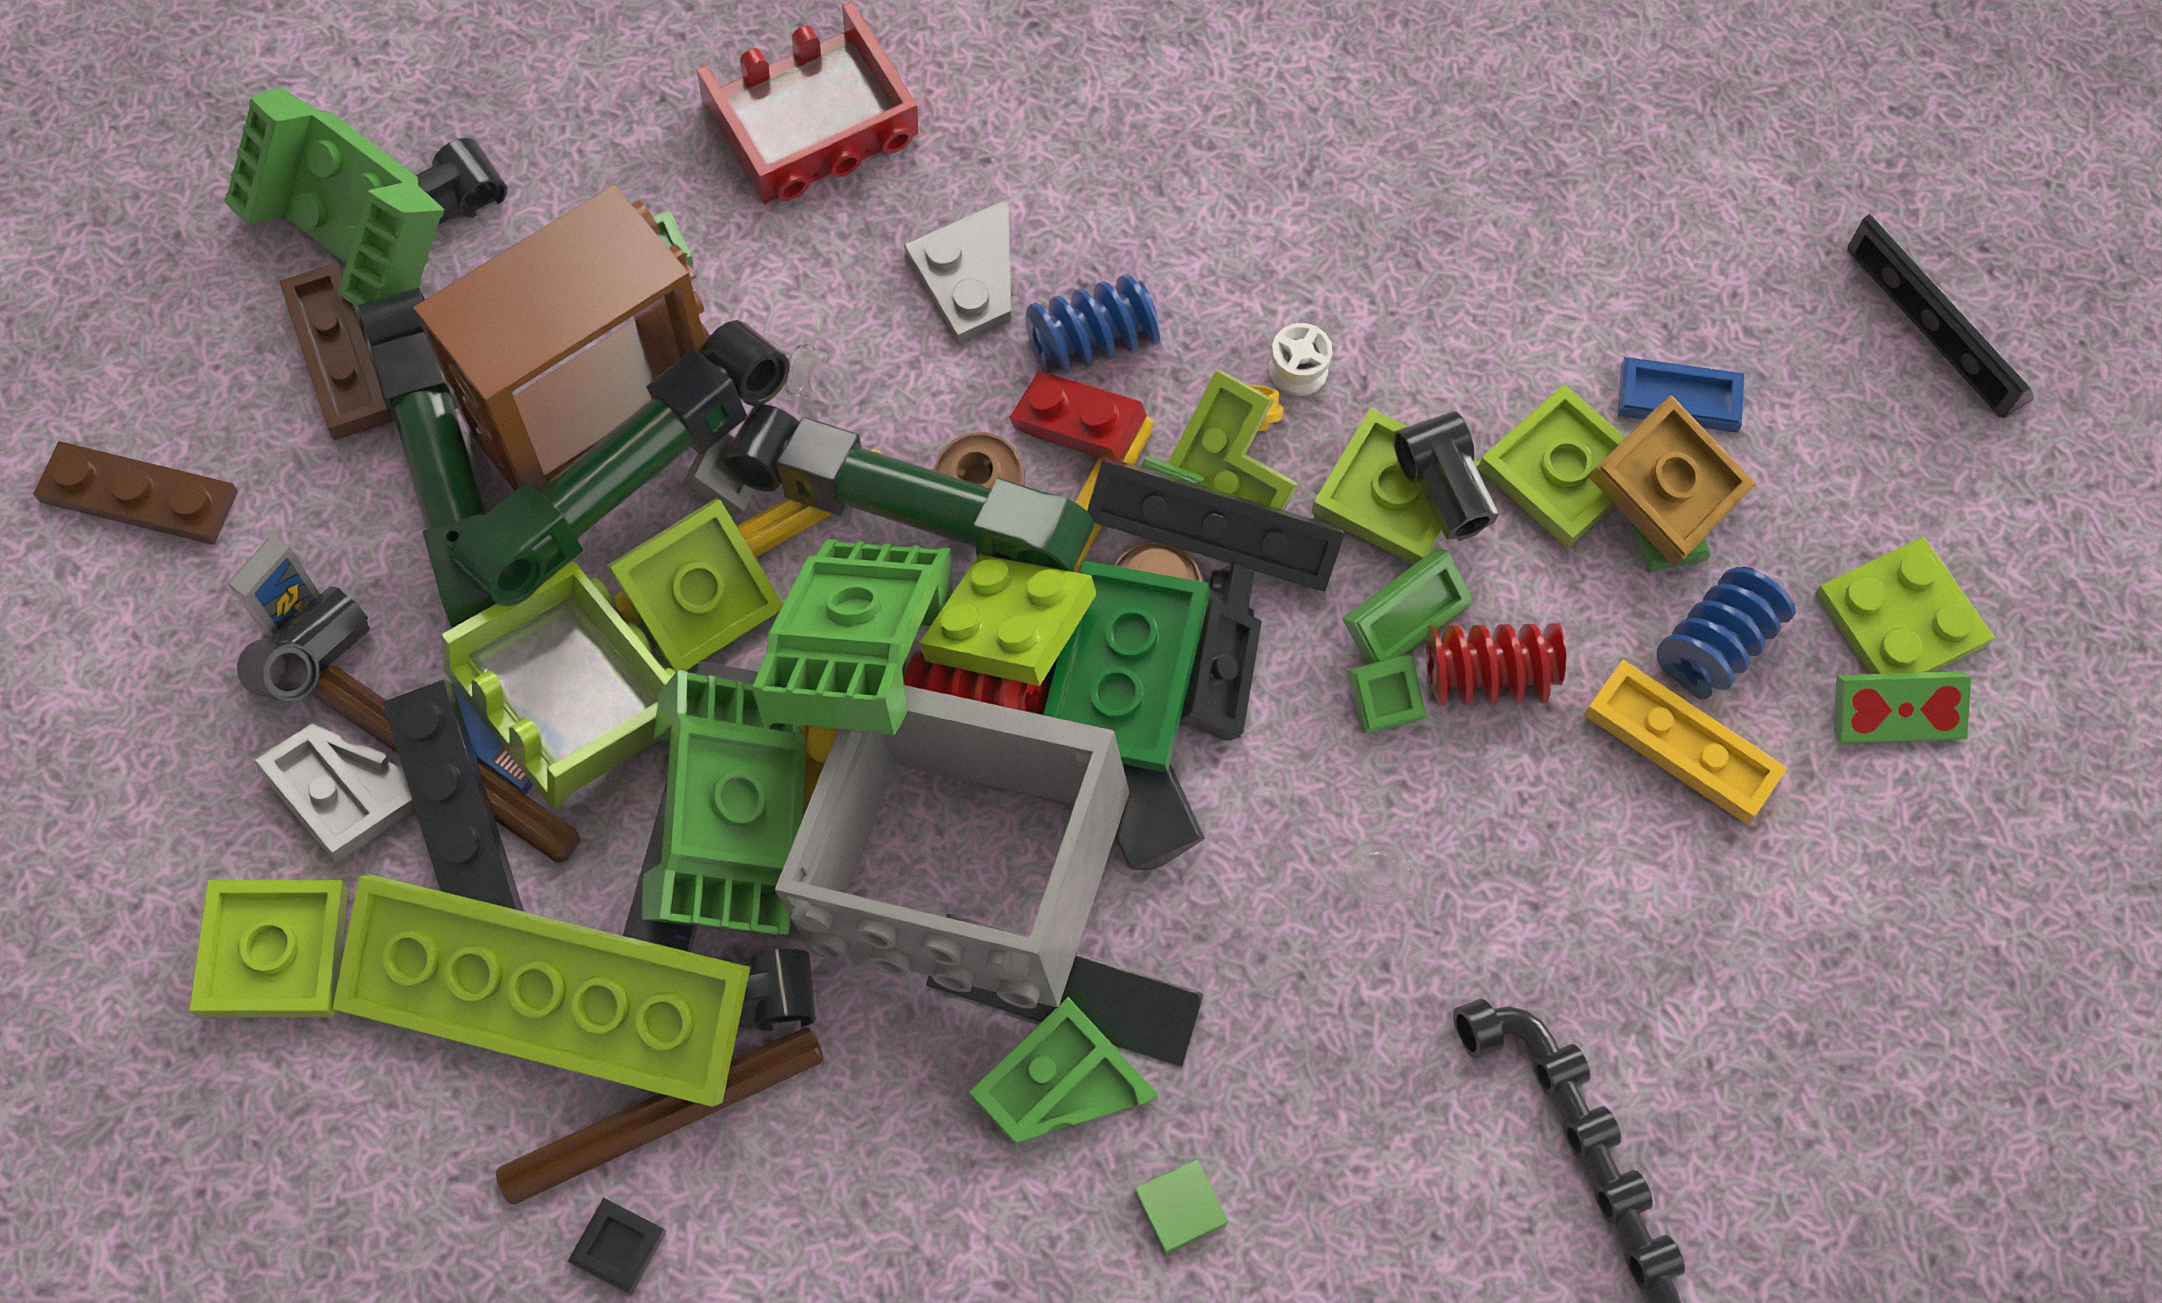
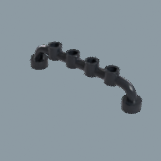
(1588, 1134)

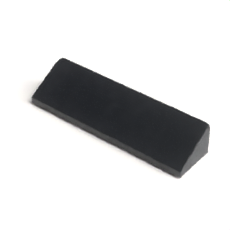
(1938, 319)
(1156, 817)
(1123, 1005)

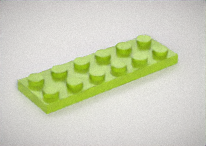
(541, 989)

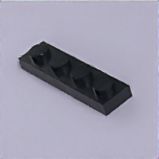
(1214, 524)
(450, 795)

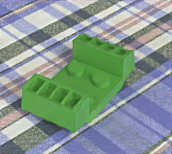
(336, 191)
(847, 634)
(727, 808)

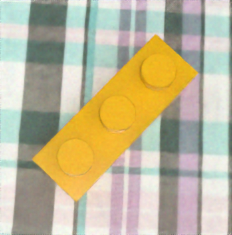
(1685, 742)

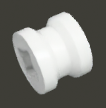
(1295, 346)

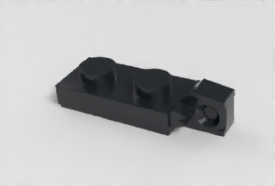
(1224, 657)

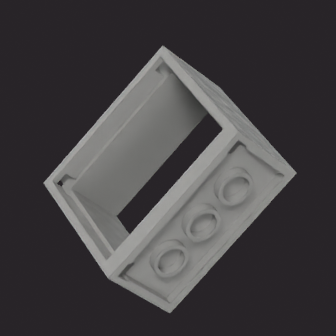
(977, 745)

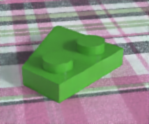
(1059, 1079)

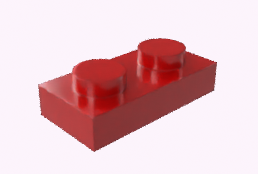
(1078, 416)

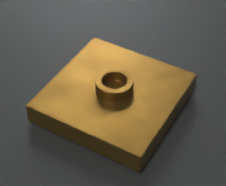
(1672, 480)

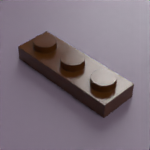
(335, 352)
(136, 492)

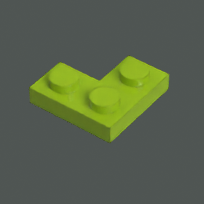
(1220, 437)

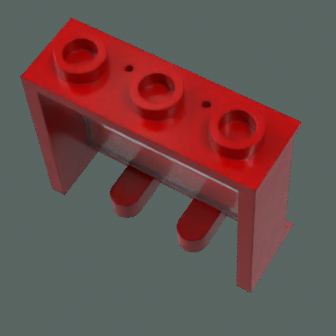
(812, 109)

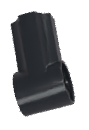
(462, 179)
(1441, 459)
(307, 644)
(778, 990)

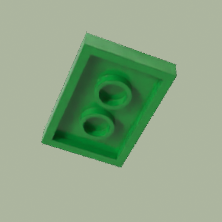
(1131, 660)

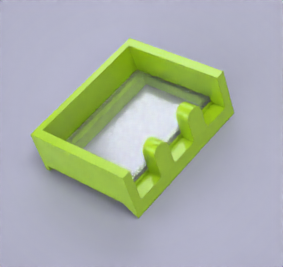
(559, 681)

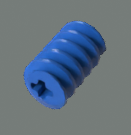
(1092, 323)
(1725, 631)

